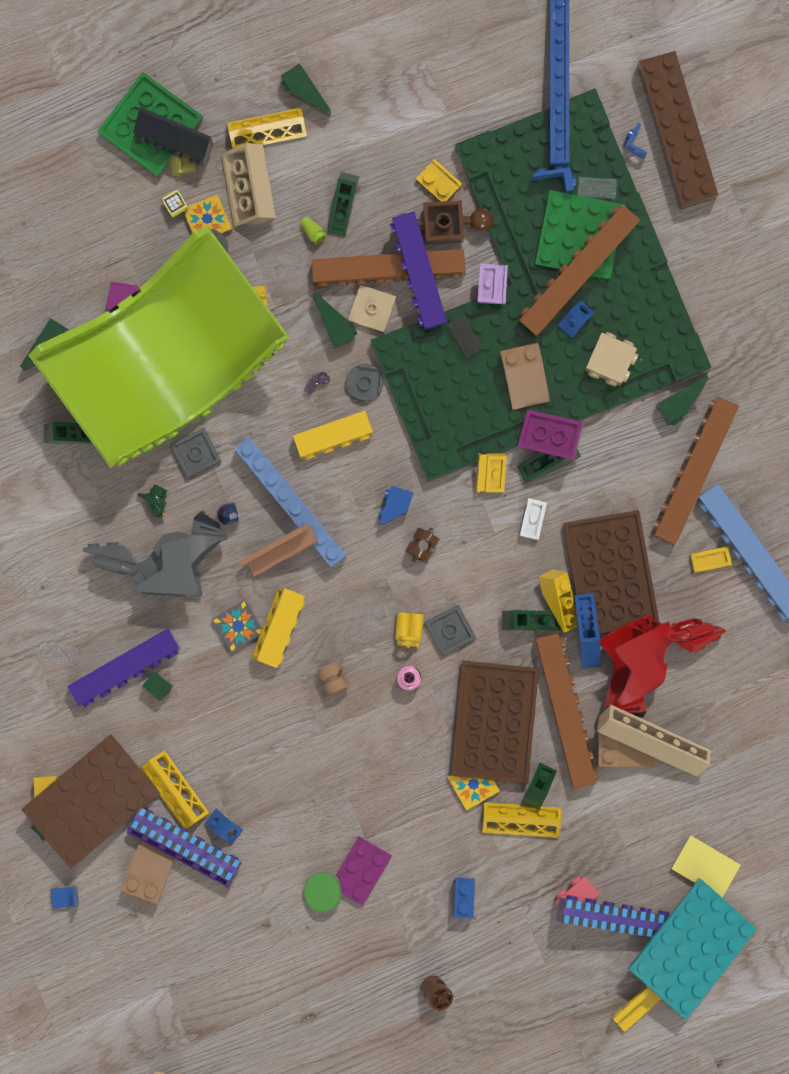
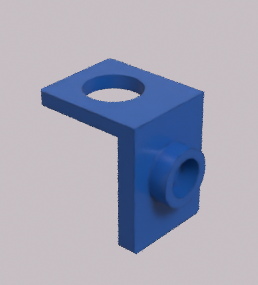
(632, 148)
(575, 319)
(222, 825)
(65, 897)

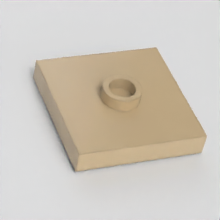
(372, 308)

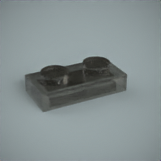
(464, 336)

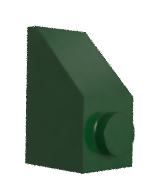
(539, 786)

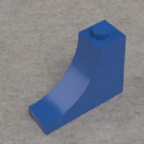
(588, 631)

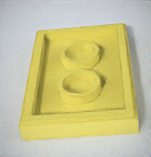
(704, 862)

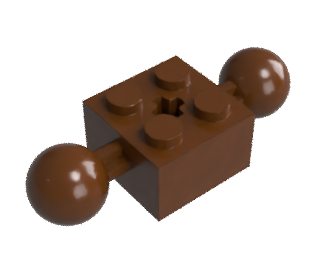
(480, 221)

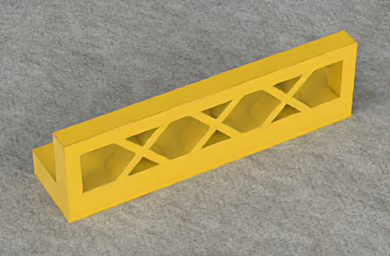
(268, 122)
(171, 792)
(522, 816)
(635, 1008)

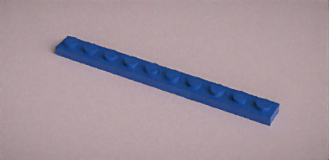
(559, 82)

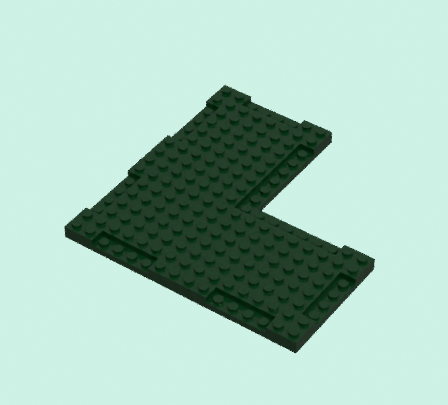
(463, 403)

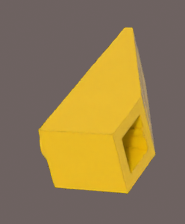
(558, 595)

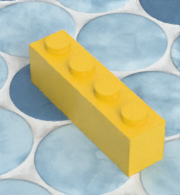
(332, 435)
(278, 627)

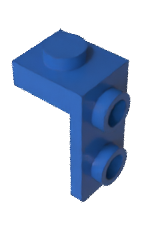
(568, 180)

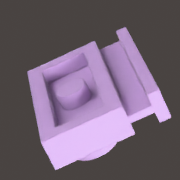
(492, 284)

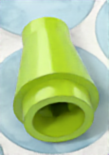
(314, 232)

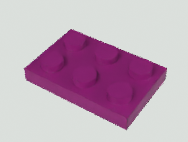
(550, 435)
(361, 870)

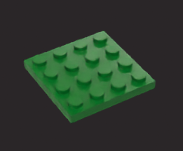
(121, 122)
(566, 227)

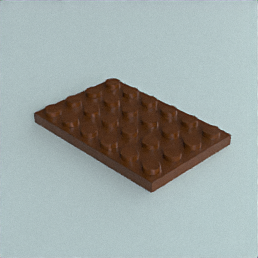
(612, 563)
(495, 722)
(90, 801)

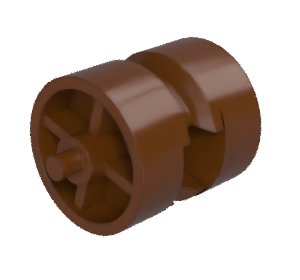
(422, 544)
(436, 993)

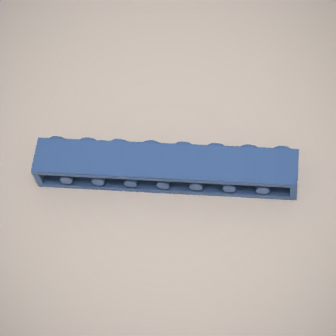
(288, 500)
(748, 548)

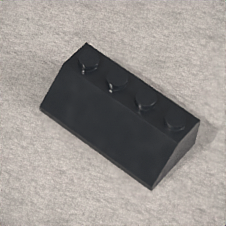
(173, 137)

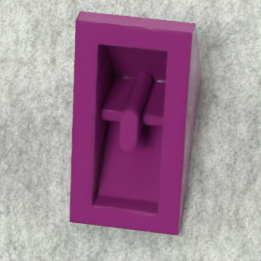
(118, 293)

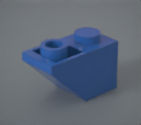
(396, 504)

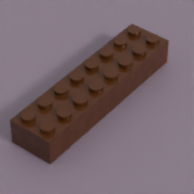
(677, 130)

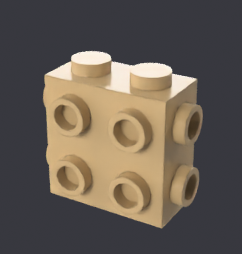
(611, 359)

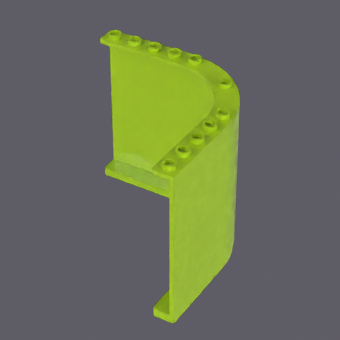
(163, 352)

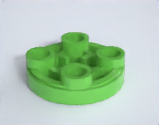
(322, 892)

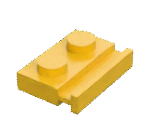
(438, 181)
(491, 472)

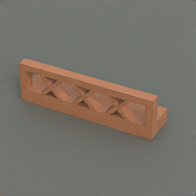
(280, 550)

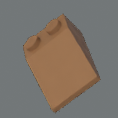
(525, 376)
(616, 754)
(147, 873)

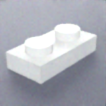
(533, 519)

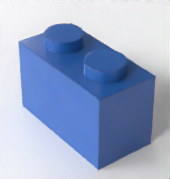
(464, 897)

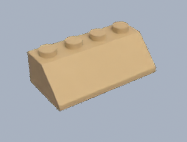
(248, 185)

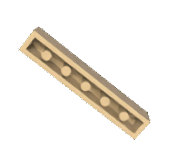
(654, 740)

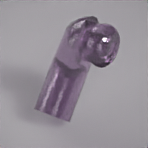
(316, 379)

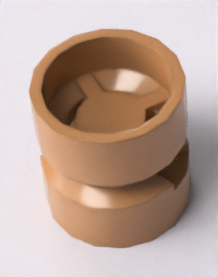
(333, 678)

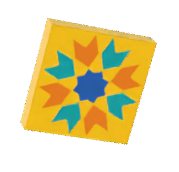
(208, 213)
(473, 790)

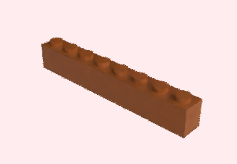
(382, 268)
(579, 270)
(695, 471)
(565, 711)

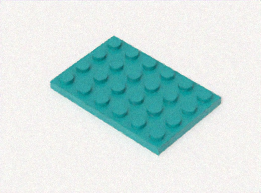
(692, 948)

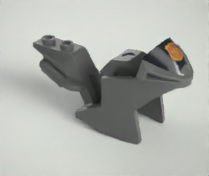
(171, 565)

